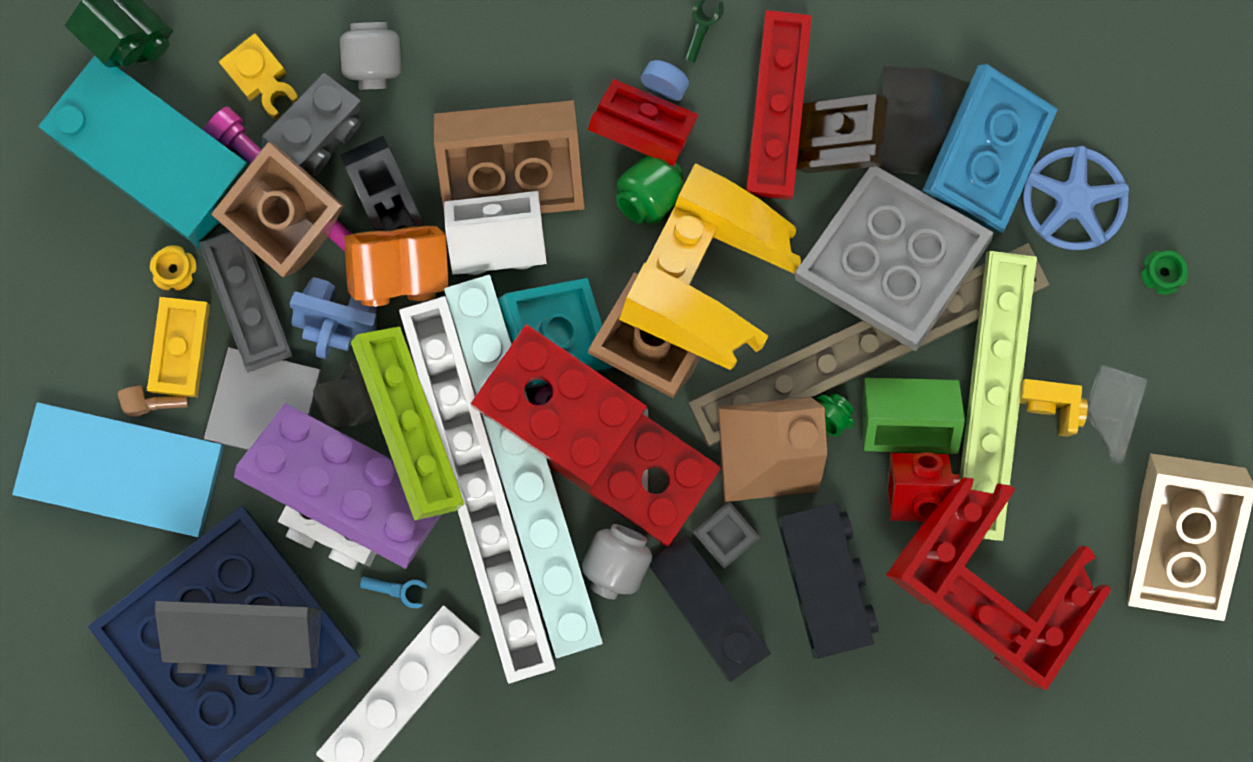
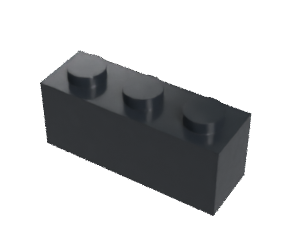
(827, 580)

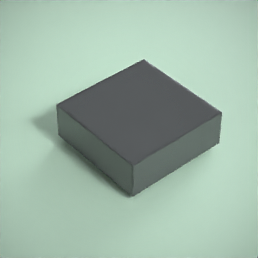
(726, 535)

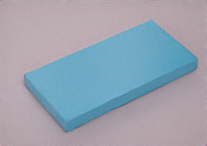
(118, 470)

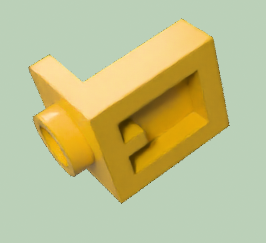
(1045, 397)

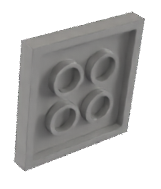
(893, 257)

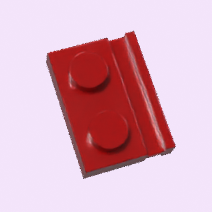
(643, 122)

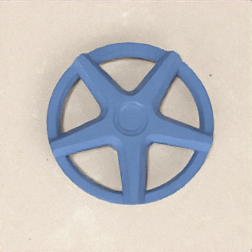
(1076, 198)

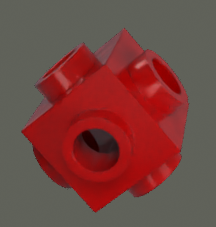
(918, 484)

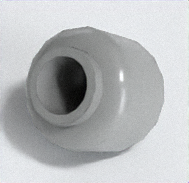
(370, 54)
(616, 561)

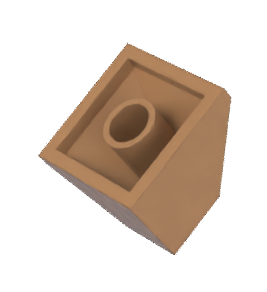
(772, 448)

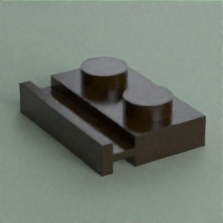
(842, 133)

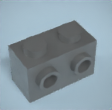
(316, 124)

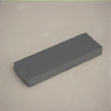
(245, 301)

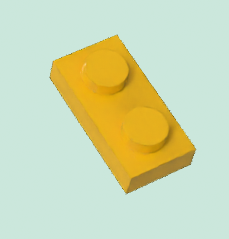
(178, 347)

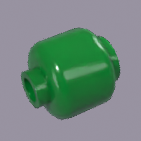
(649, 190)

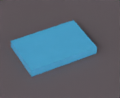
(990, 149)

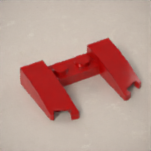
(1026, 643)

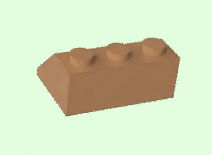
(511, 154)

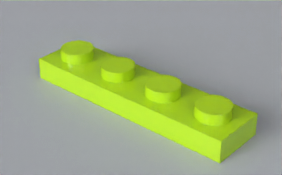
(407, 423)

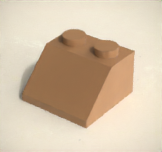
(279, 211)
(641, 353)

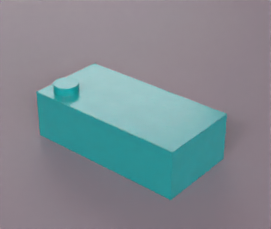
(144, 149)

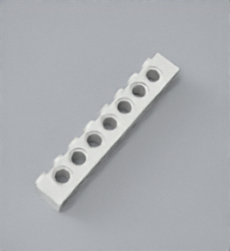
(486, 511)

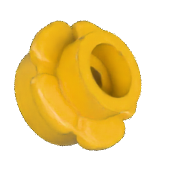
(172, 256)

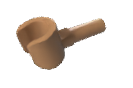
(135, 403)

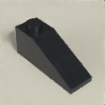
(381, 186)
(708, 609)

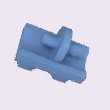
(330, 322)

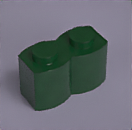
(120, 31)

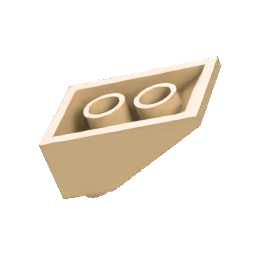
(1189, 536)

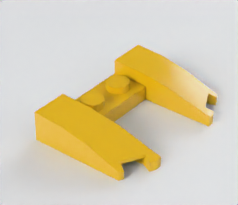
(662, 294)

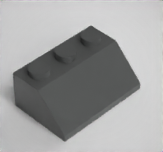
(239, 637)

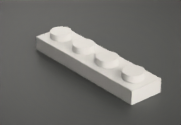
(401, 690)

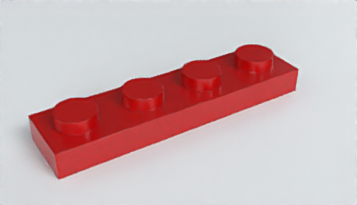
(778, 105)

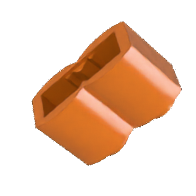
(396, 264)

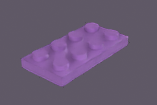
(335, 484)

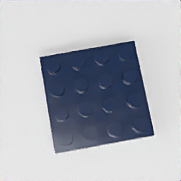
(214, 712)

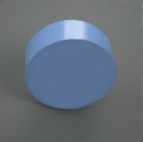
(665, 80)

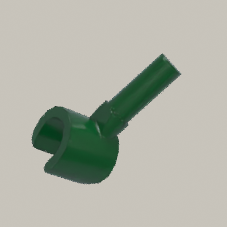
(701, 27)

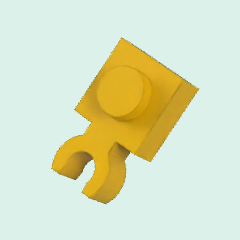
(257, 72)

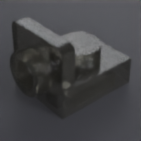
(345, 400)

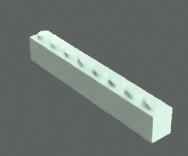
(526, 481)

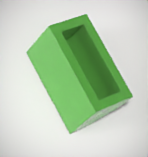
(912, 415)

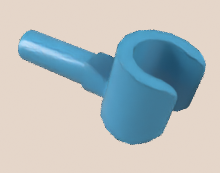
(393, 589)

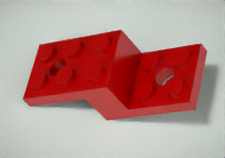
(595, 435)

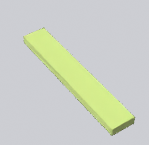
(997, 375)

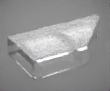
(1114, 408)

